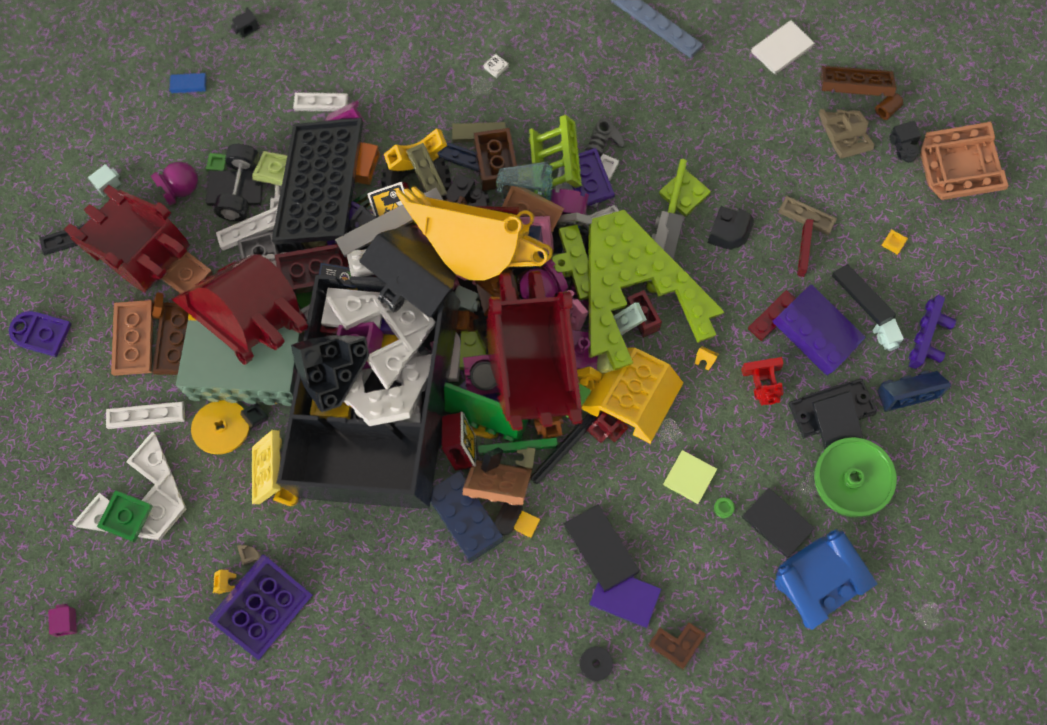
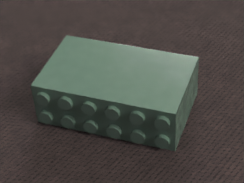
(214, 373)

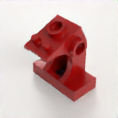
(762, 371)

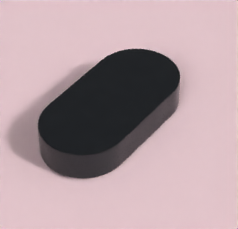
(508, 517)

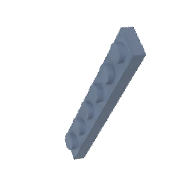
(661, 26)

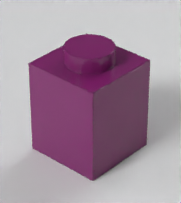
(62, 620)

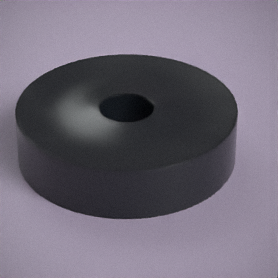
(600, 655)

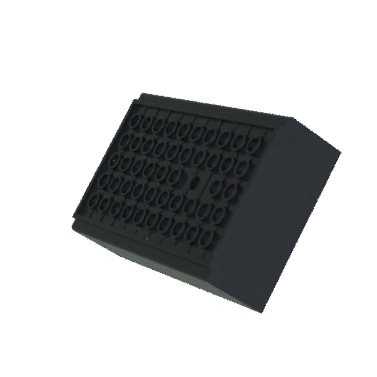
(362, 462)

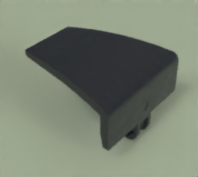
(409, 269)

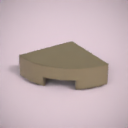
(248, 554)

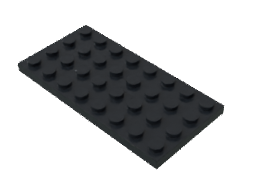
(318, 181)

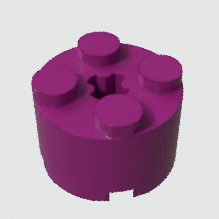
(570, 201)

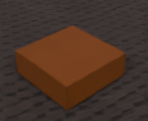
(157, 305)

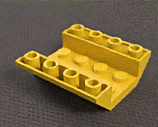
(636, 393)

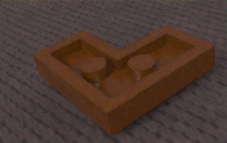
(678, 650)

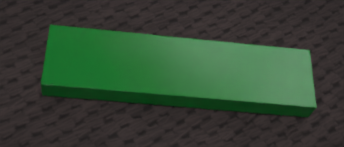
(514, 446)

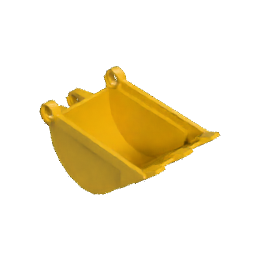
(474, 239)

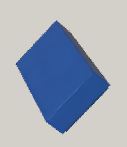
(188, 83)

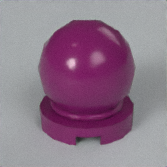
(177, 180)
(552, 281)

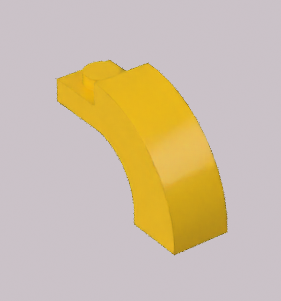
(398, 159)

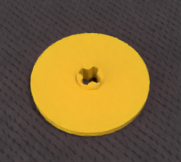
(226, 439)

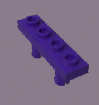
(923, 338)

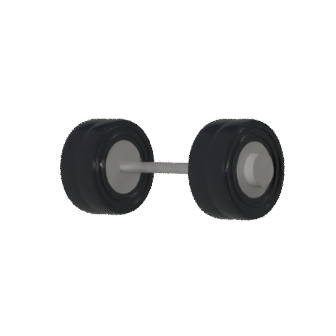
(231, 206)

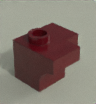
(607, 426)

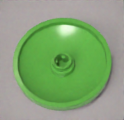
(855, 477)

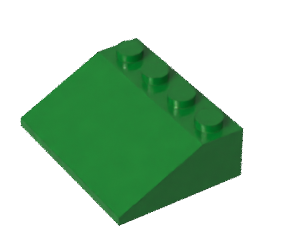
(480, 412)

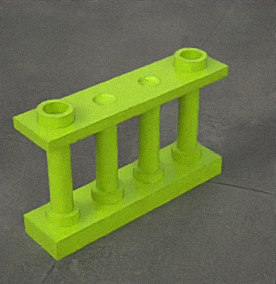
(570, 151)

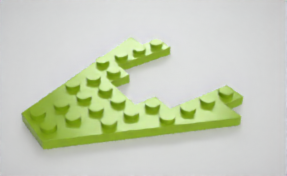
(627, 255)

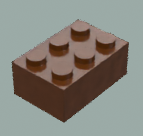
(493, 152)

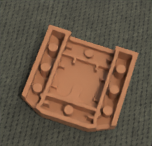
(962, 161)

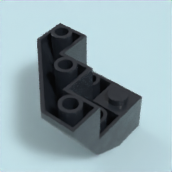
(330, 367)

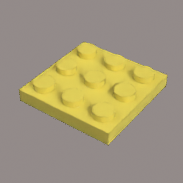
(266, 466)

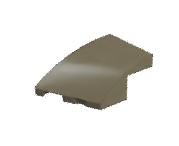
(843, 129)

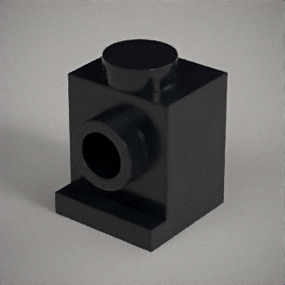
(245, 23)

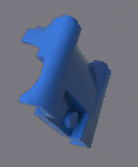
(823, 577)

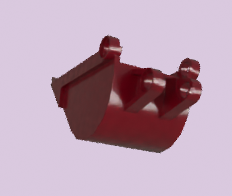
(131, 238)
(245, 305)
(533, 354)

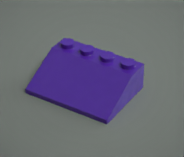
(819, 330)
(260, 607)

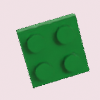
(124, 516)

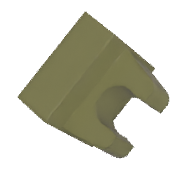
(529, 456)

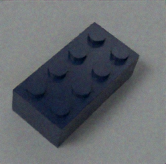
(465, 518)

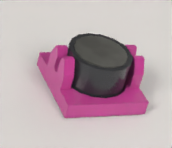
(481, 377)

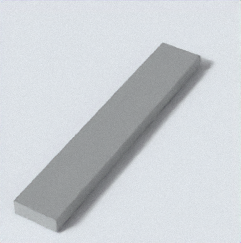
(366, 233)

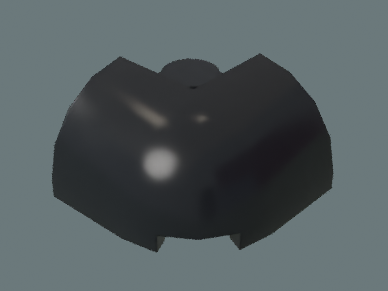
(731, 228)

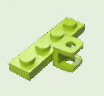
(574, 260)

